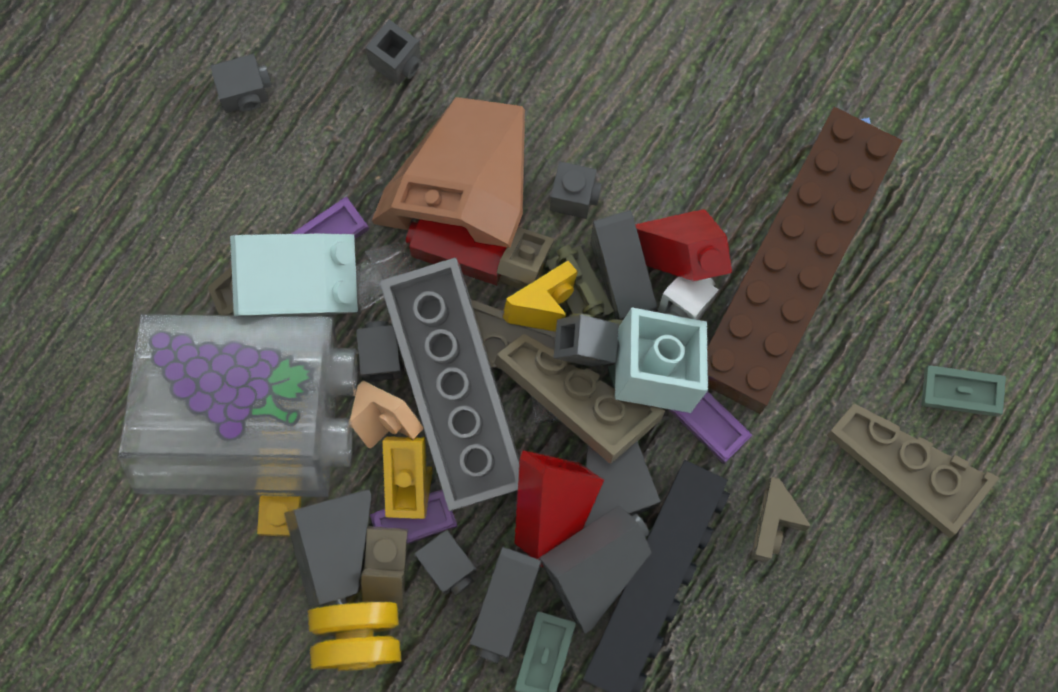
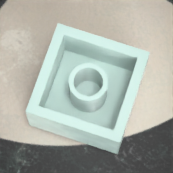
(661, 360)

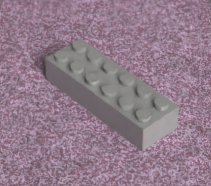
(453, 383)

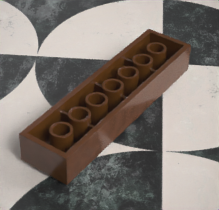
(798, 259)

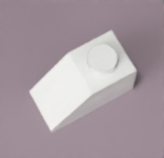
(688, 298)

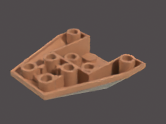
(463, 174)

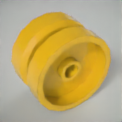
(354, 636)

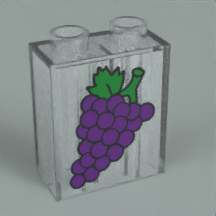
(236, 406)

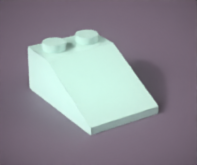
(293, 274)

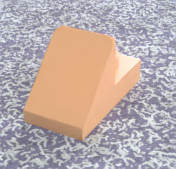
(379, 413)

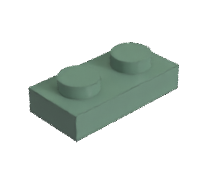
(963, 391)
(545, 654)

